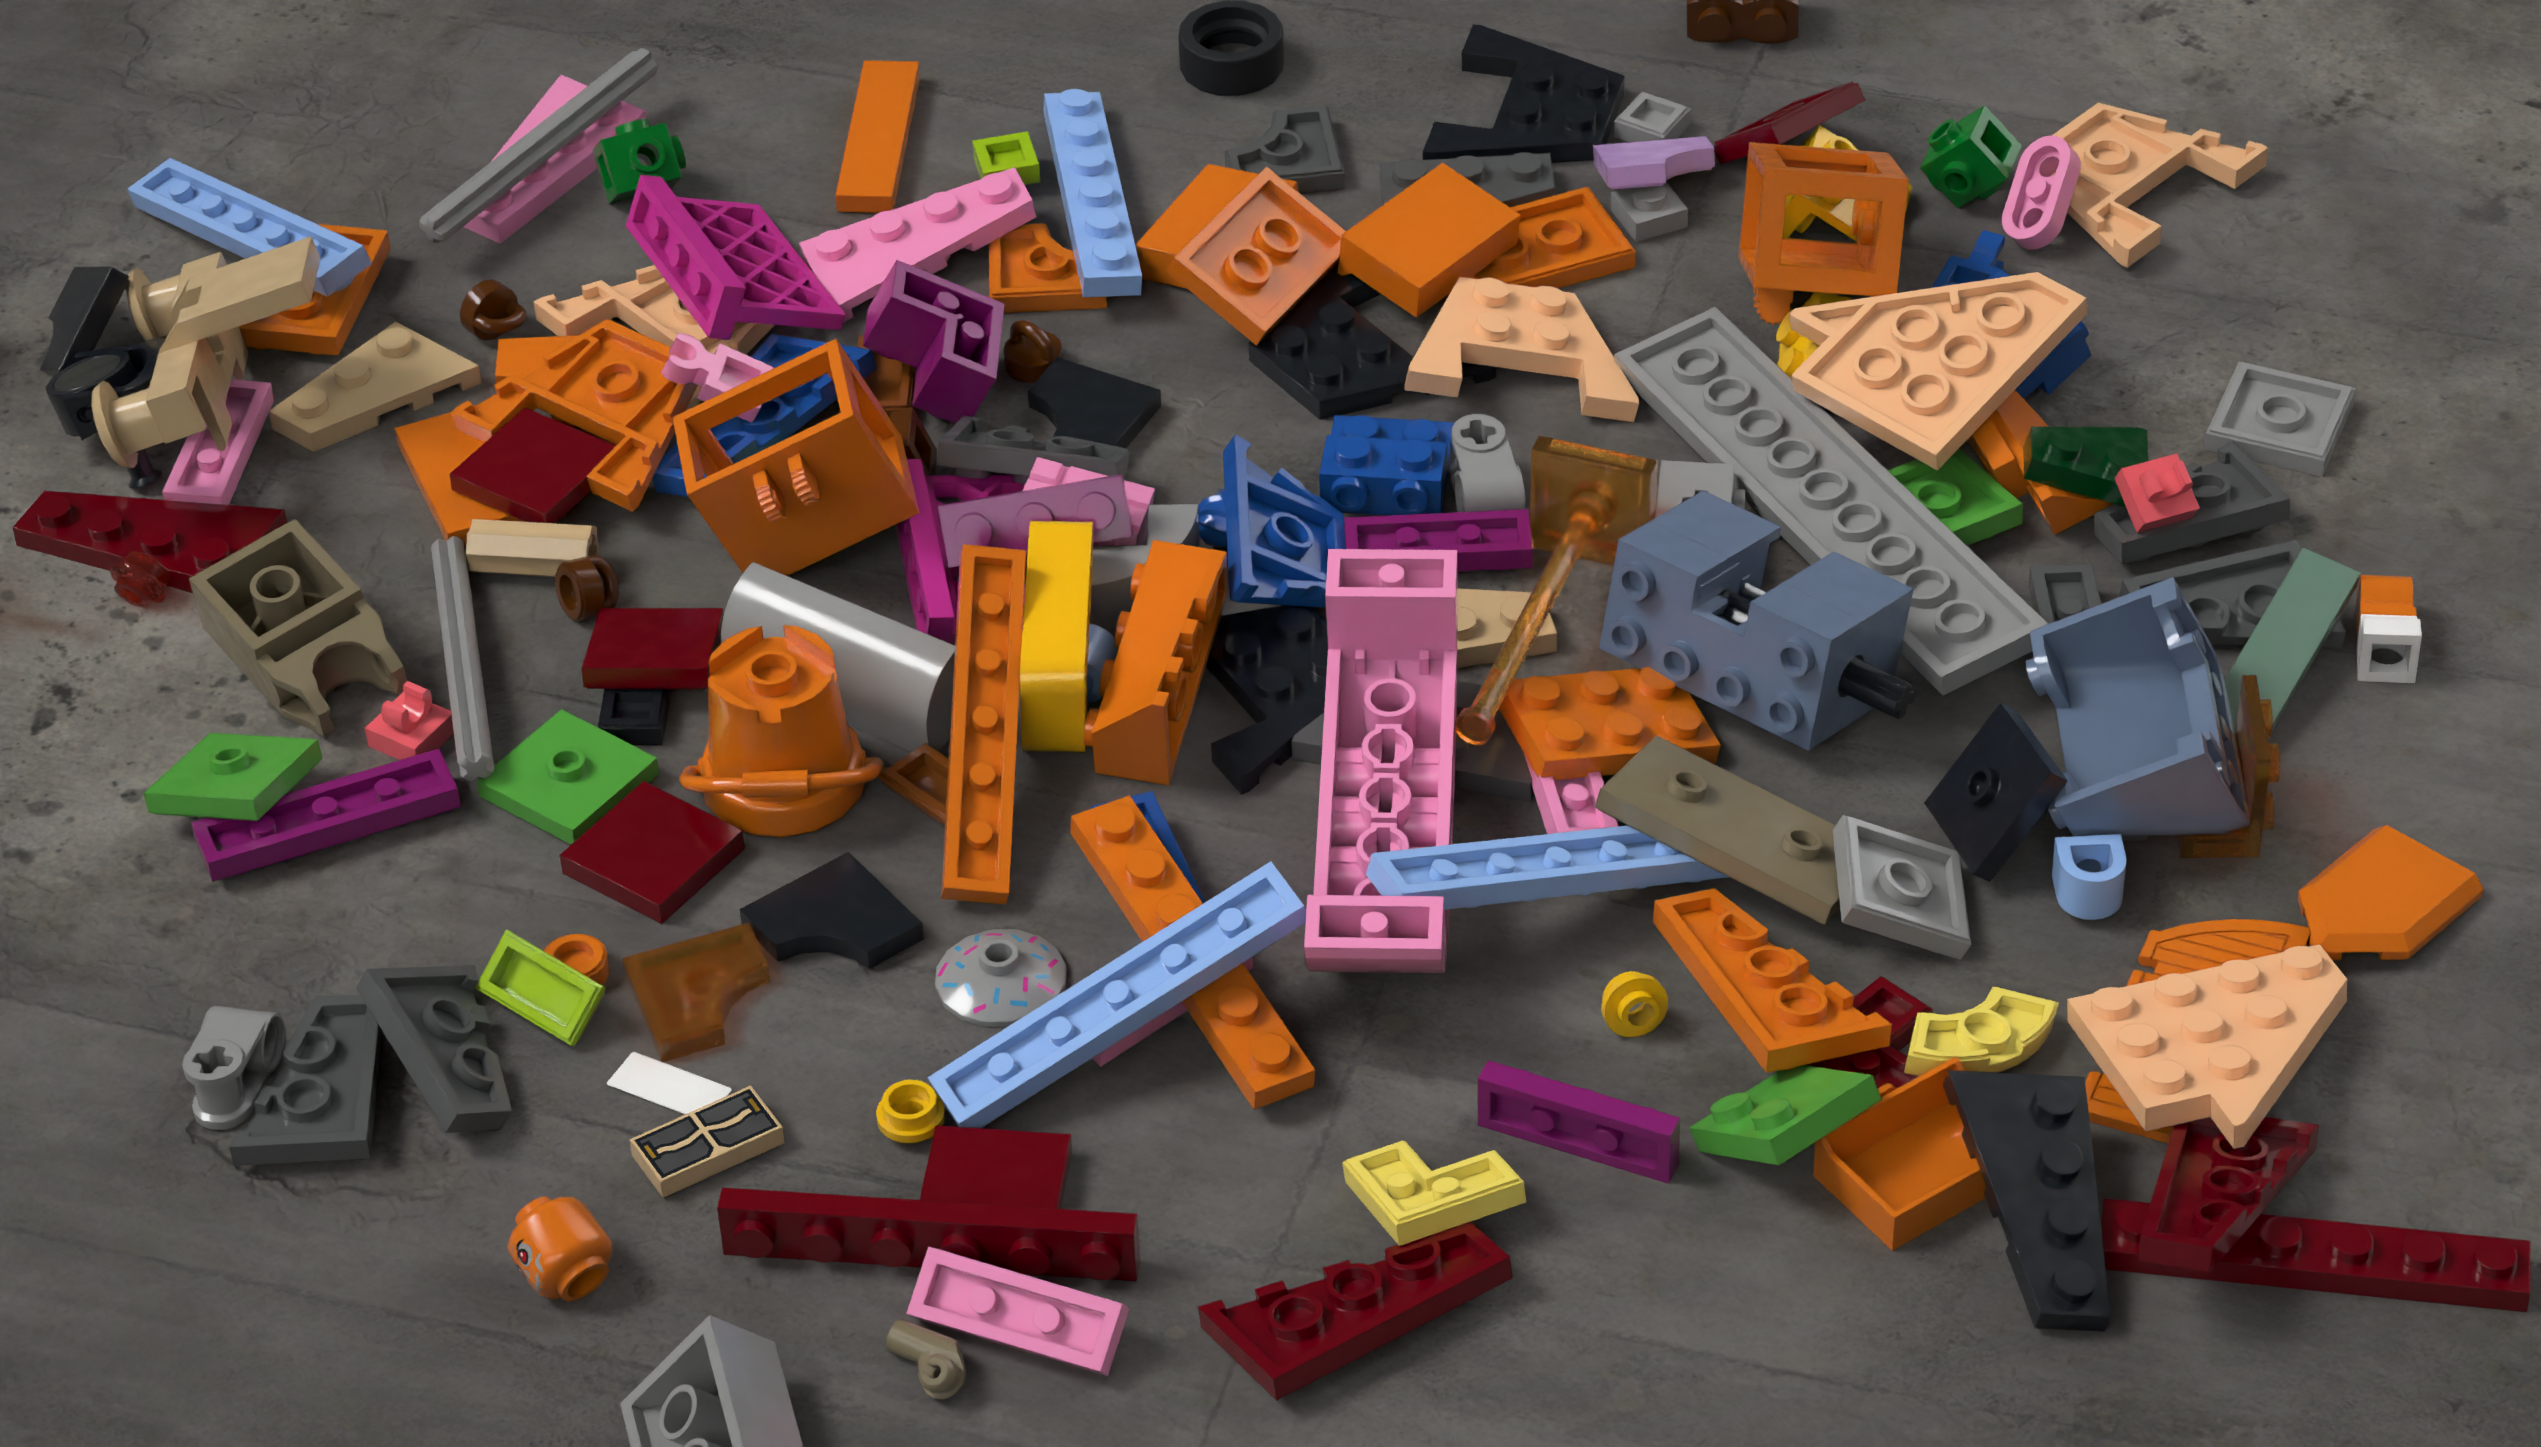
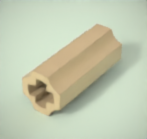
(526, 546)

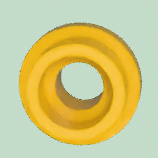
(1625, 992)
(910, 1111)

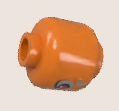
(560, 1248)

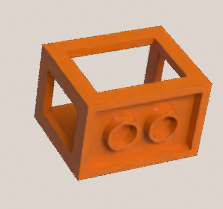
(1788, 264)
(808, 490)

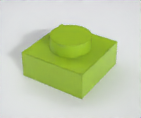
(1007, 152)

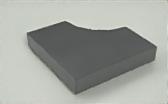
(1296, 148)

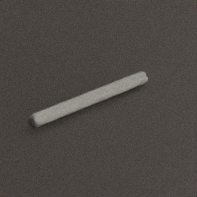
(537, 146)
(462, 659)

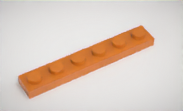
(984, 725)
(1229, 1010)

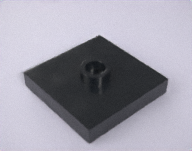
(1995, 792)

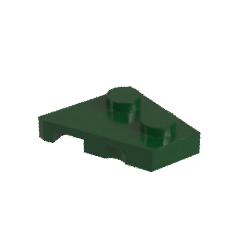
(2083, 458)

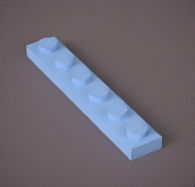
(1092, 194)
(243, 221)
(1534, 867)
(1119, 998)

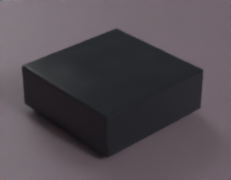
(635, 715)

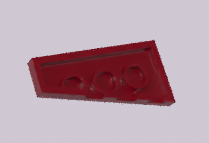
(175, 533)
(2216, 1192)
(1321, 1326)

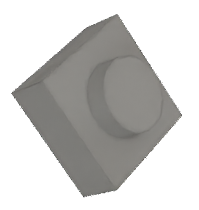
(1649, 211)

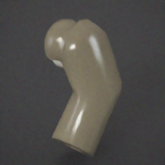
(937, 1355)

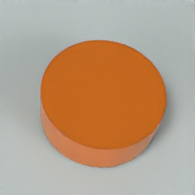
(583, 954)

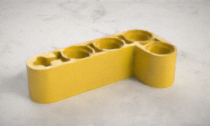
(1056, 636)

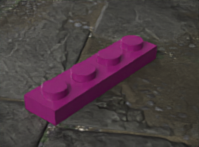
(329, 815)

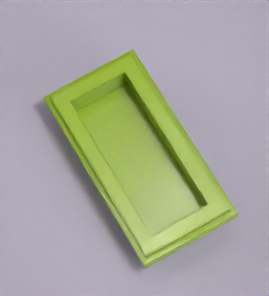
(540, 988)

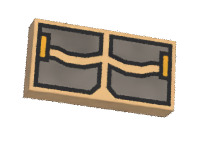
(707, 1141)

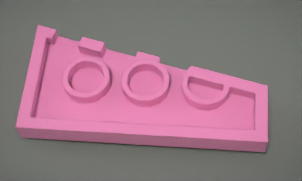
(556, 174)
(921, 234)

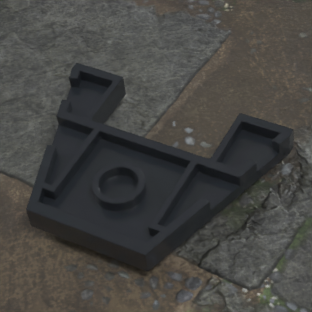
(1549, 107)
(1334, 355)
(1277, 672)

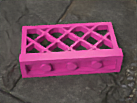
(721, 261)
(923, 552)

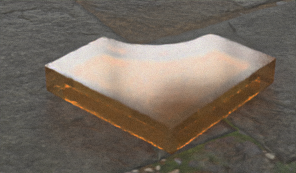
(693, 985)

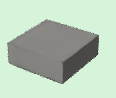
(1652, 119)

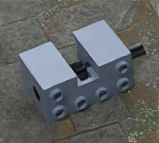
(1781, 658)

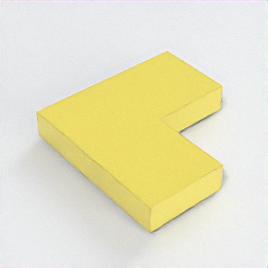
(1422, 1202)

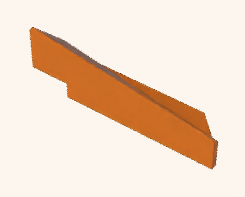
(2000, 451)

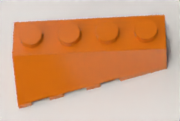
(1158, 662)

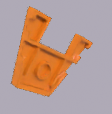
(604, 385)

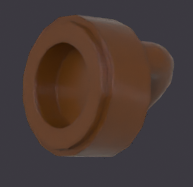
(491, 310)
(1030, 351)
(581, 588)

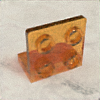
(2259, 767)

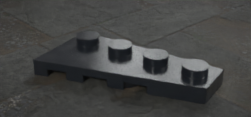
(2042, 1186)

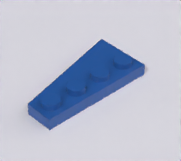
(776, 418)

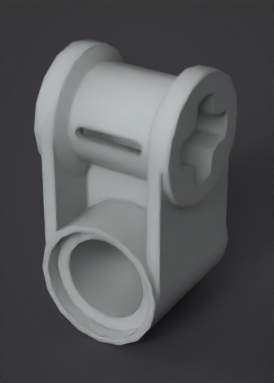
(1484, 466)
(232, 1063)

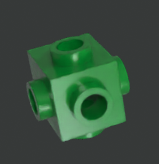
(1970, 156)
(619, 157)

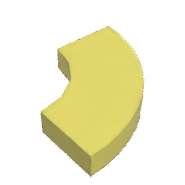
(1984, 1038)

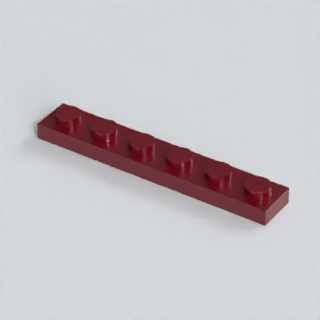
(900, 1230)
(2347, 1259)

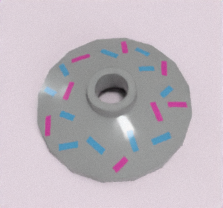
(999, 977)

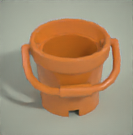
(778, 737)

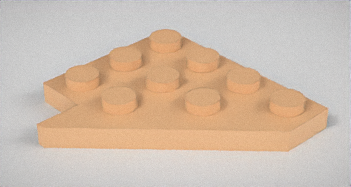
(1934, 359)
(2212, 1037)

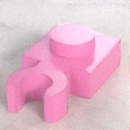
(711, 371)

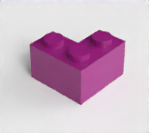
(940, 331)

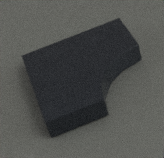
(82, 314)
(1093, 403)
(834, 911)

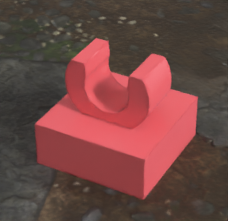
(2157, 492)
(410, 724)

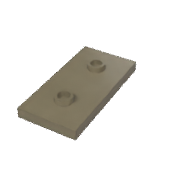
(1727, 826)

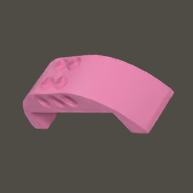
(1384, 756)

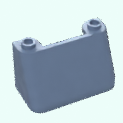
(2140, 719)

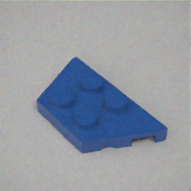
(1276, 534)

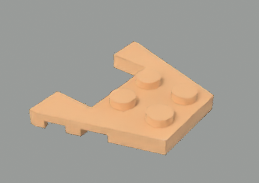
(2129, 156)
(647, 307)
(1521, 331)

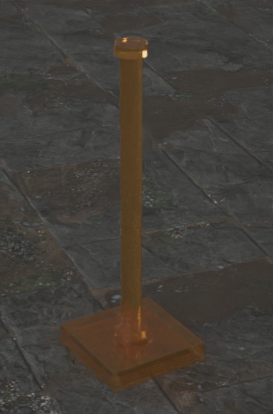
(1578, 509)

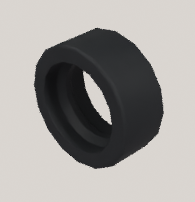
(1231, 71)

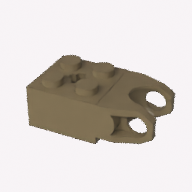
(295, 624)

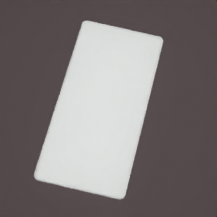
(666, 1084)

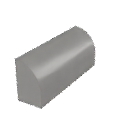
(887, 673)

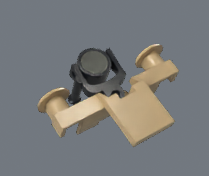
(186, 354)

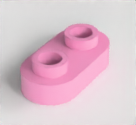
(2037, 199)

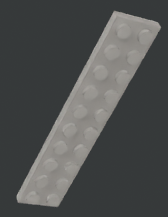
(1829, 493)

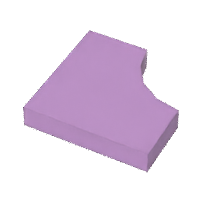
(1651, 161)

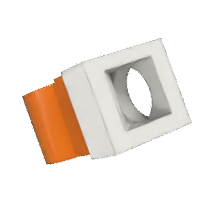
(2386, 621)

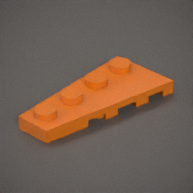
(1764, 989)

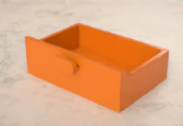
(1187, 217)
(1428, 239)
(1902, 1160)

